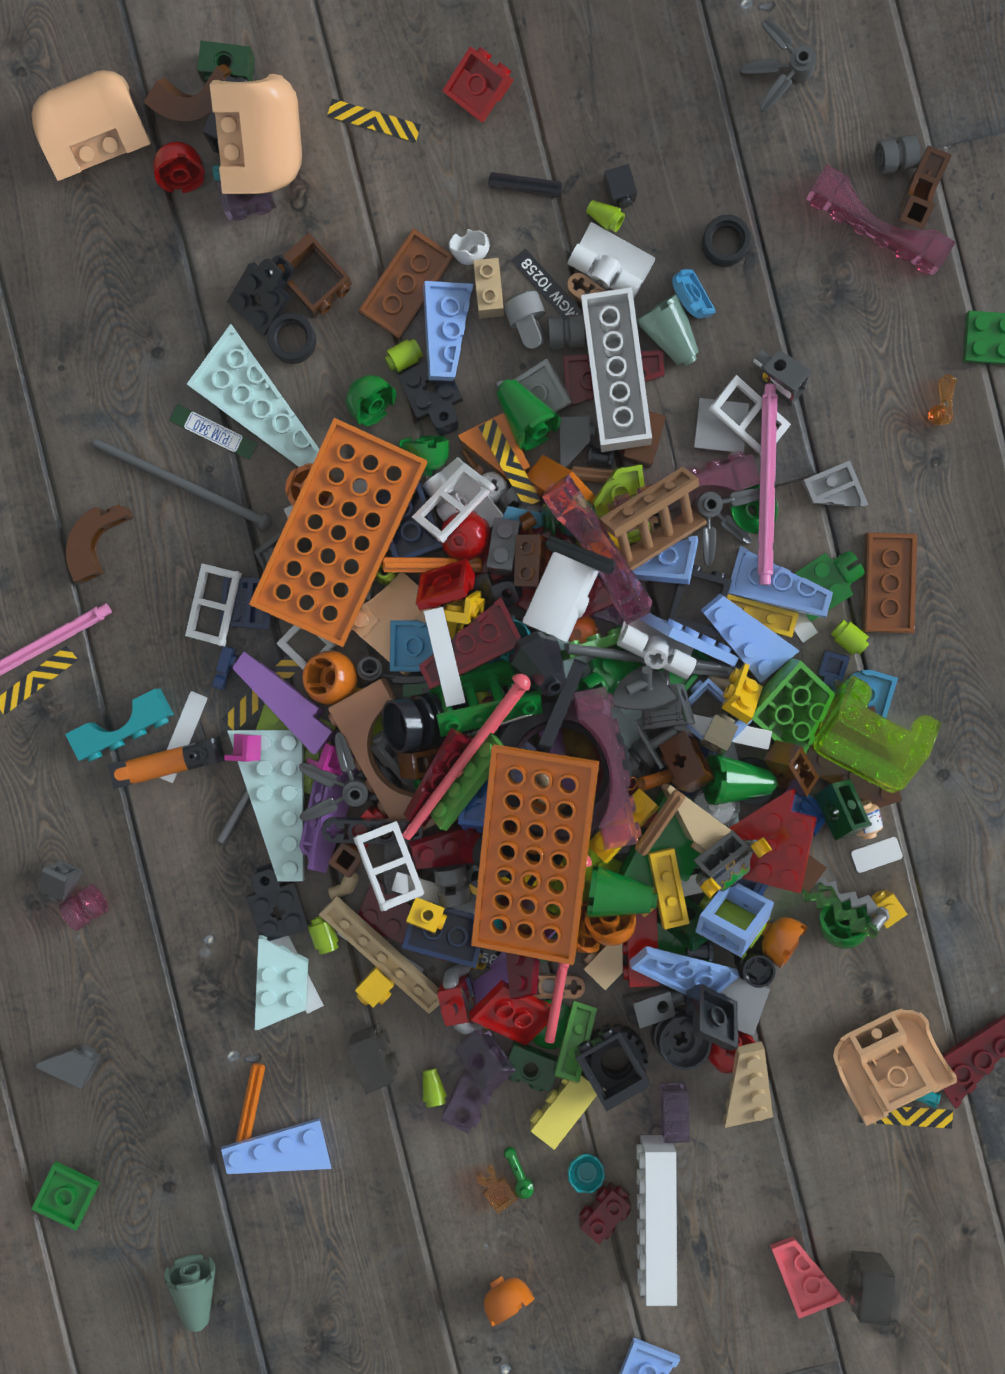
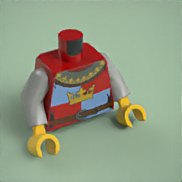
(458, 998)

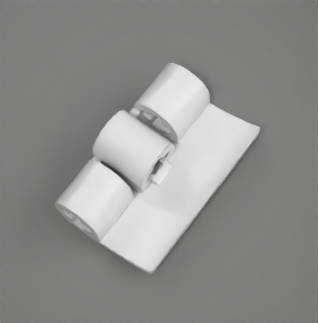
(610, 260)
(463, 492)
(560, 596)
(657, 648)

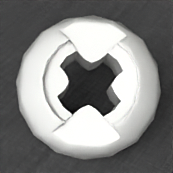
(501, 485)

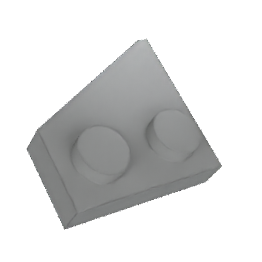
(835, 487)

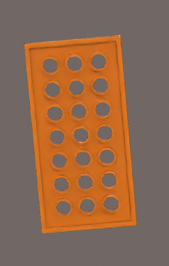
(308, 505)
(575, 850)

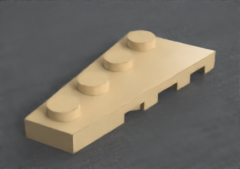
(749, 1088)

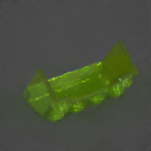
(870, 743)

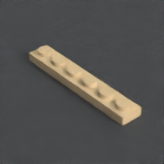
(381, 954)

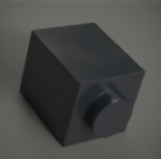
(620, 186)

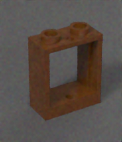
(298, 255)

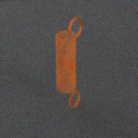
(659, 774)

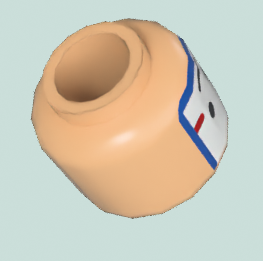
(875, 818)

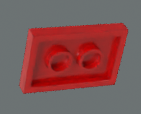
(510, 1017)

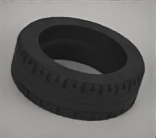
(520, 731)

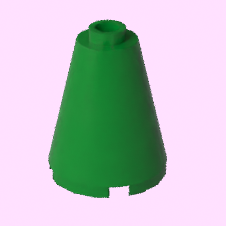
(526, 415)
(736, 781)
(618, 895)

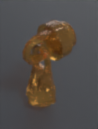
(940, 413)

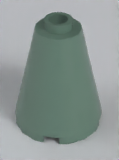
(670, 330)
(191, 1289)

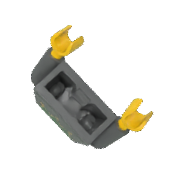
(727, 862)

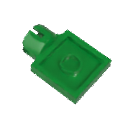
(833, 576)
(606, 673)

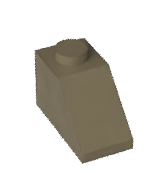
(719, 734)

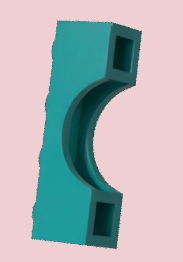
(147, 711)

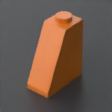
(476, 444)

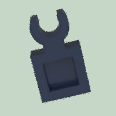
(225, 665)
(832, 667)

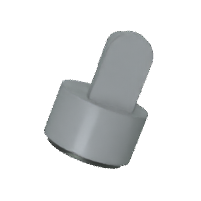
(523, 313)

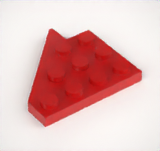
(787, 835)

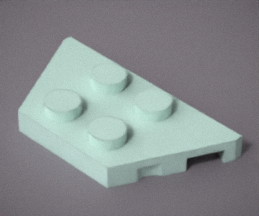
(280, 983)

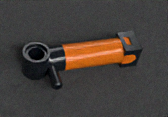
(166, 762)

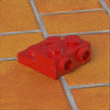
(478, 83)
(445, 584)

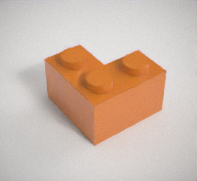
(548, 472)

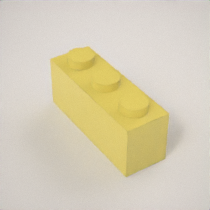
(561, 1110)

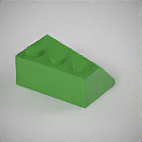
(793, 704)

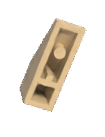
(697, 823)

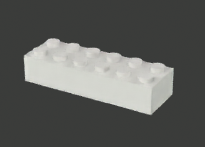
(616, 369)
(657, 1221)

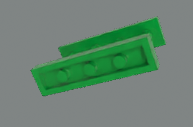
(483, 678)

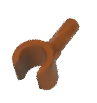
(472, 463)
(528, 521)

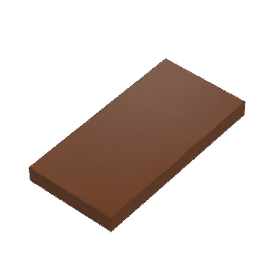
(399, 290)
(889, 583)

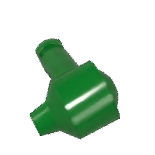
(524, 1185)

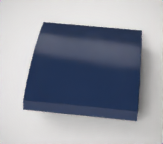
(243, 613)

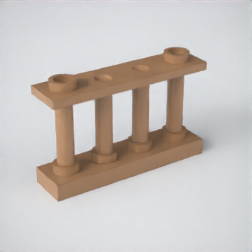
(648, 503)

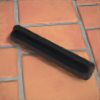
(525, 184)
(581, 554)

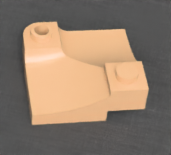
(394, 602)

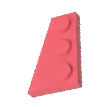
(804, 1280)

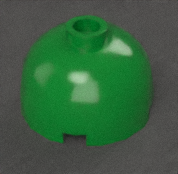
(369, 398)
(429, 447)
(839, 932)

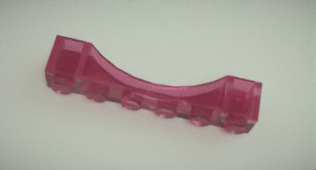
(923, 248)
(731, 474)
(579, 518)
(594, 713)

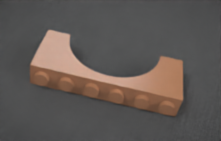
(356, 721)

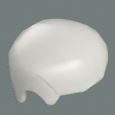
(469, 247)

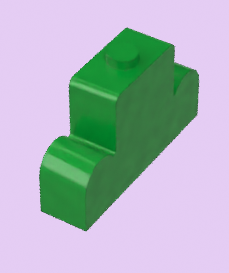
(638, 867)

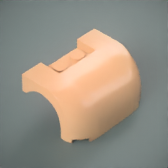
(87, 123)
(257, 134)
(890, 1064)

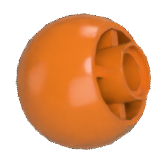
(329, 677)

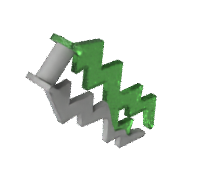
(835, 901)

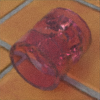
(87, 905)

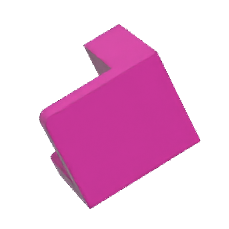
(245, 748)
(328, 760)

